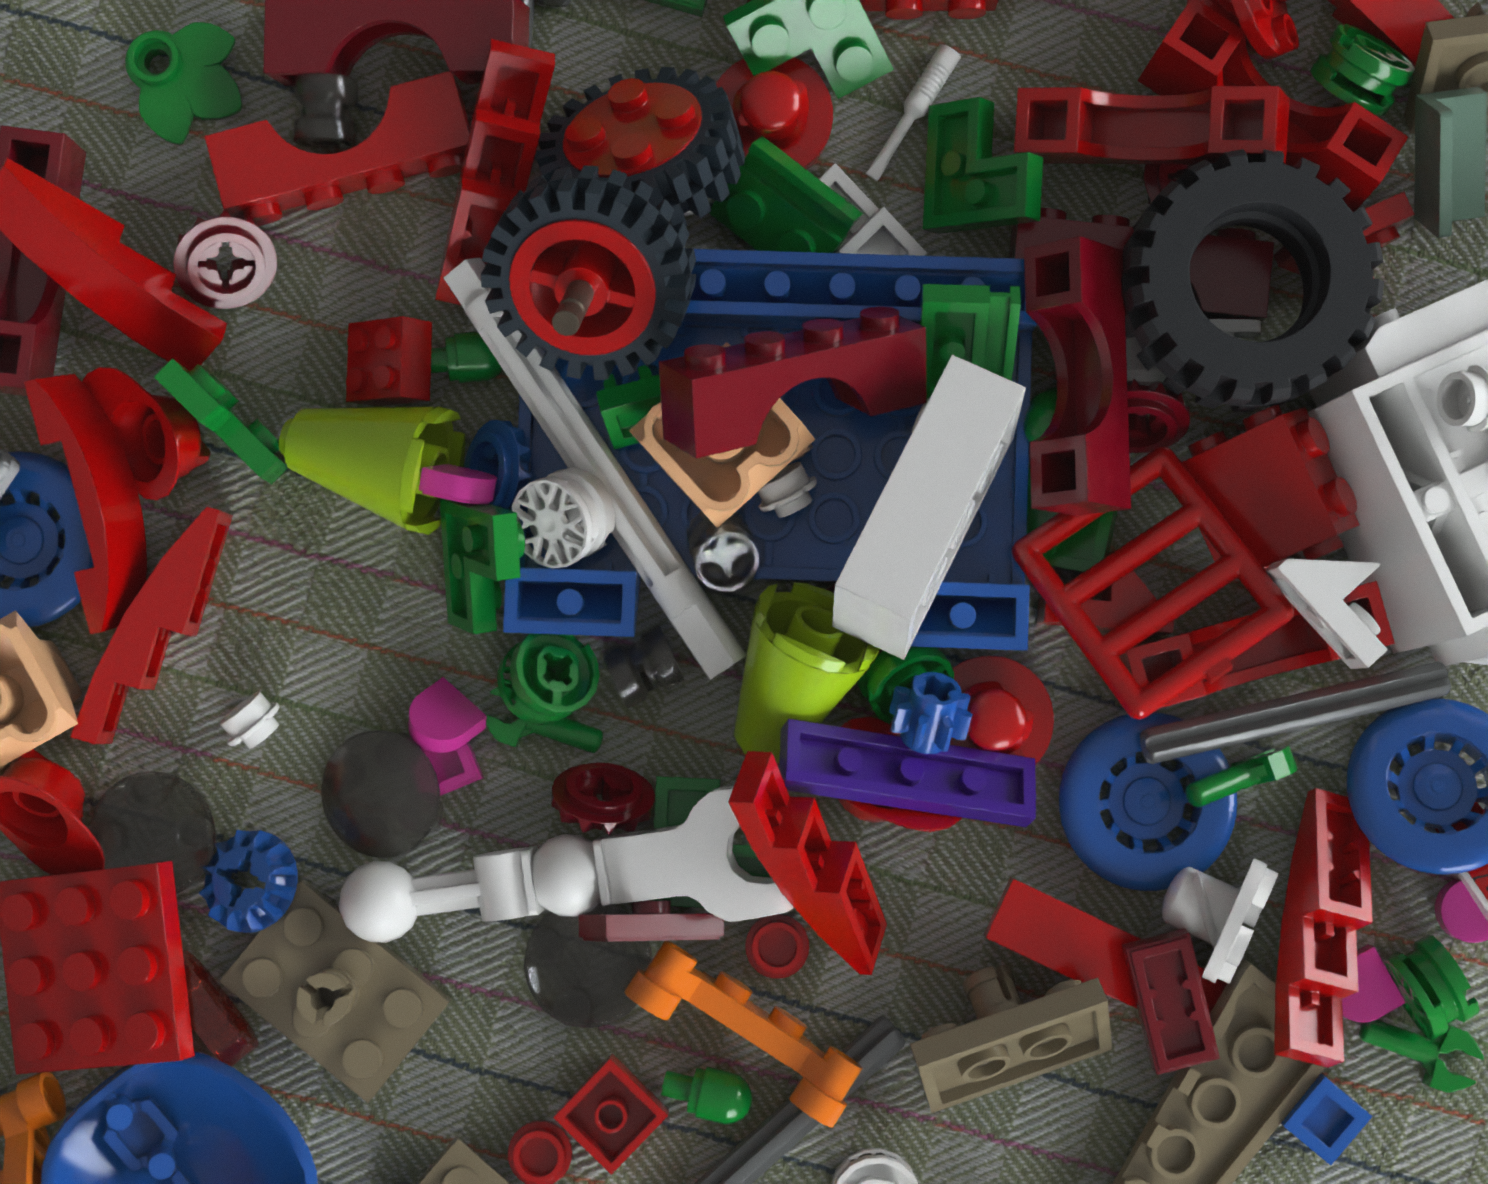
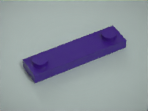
(888, 773)

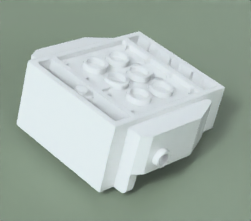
(1415, 475)

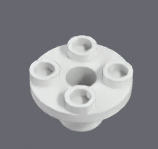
(1216, 913)

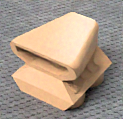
(727, 479)
(34, 690)

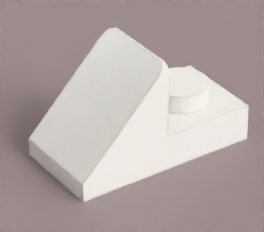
(1318, 594)

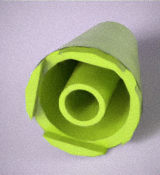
(375, 456)
(794, 665)

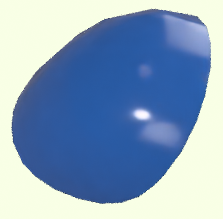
(178, 1127)

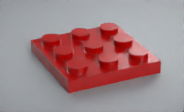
(95, 969)

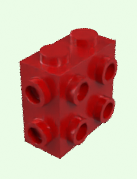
(1276, 486)

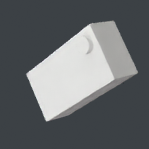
(927, 506)

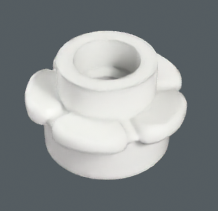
(1464, 398)
(787, 491)
(251, 721)

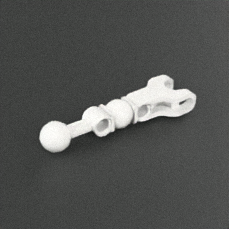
(572, 877)

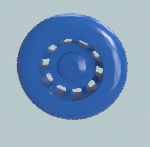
(34, 541)
(1431, 788)
(1142, 803)

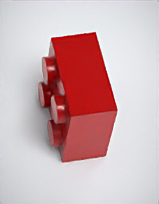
(389, 361)
(611, 1114)

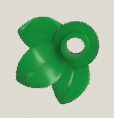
(191, 83)

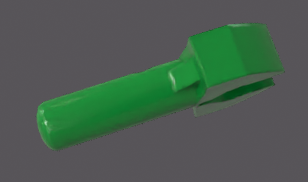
(565, 731)
(1244, 773)
(1425, 1051)

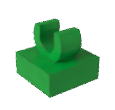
(627, 404)

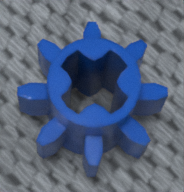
(930, 713)

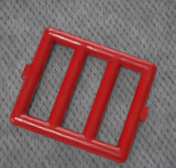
(1104, 651)

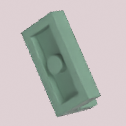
(1450, 158)

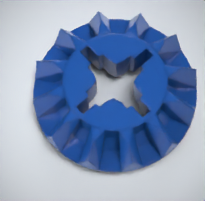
(501, 452)
(256, 907)

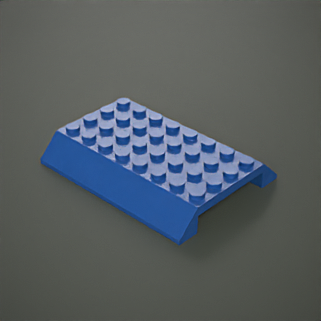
(852, 456)

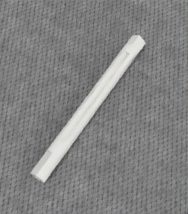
(584, 449)

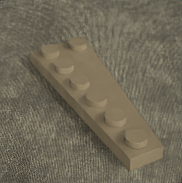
(1227, 1107)

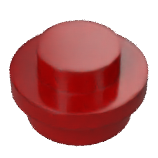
(777, 946)
(540, 1152)

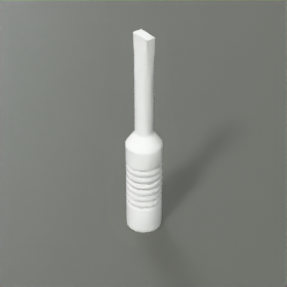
(917, 103)

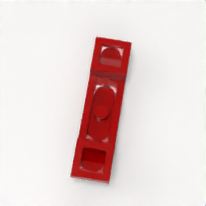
(104, 493)

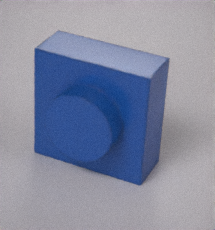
(1326, 1119)

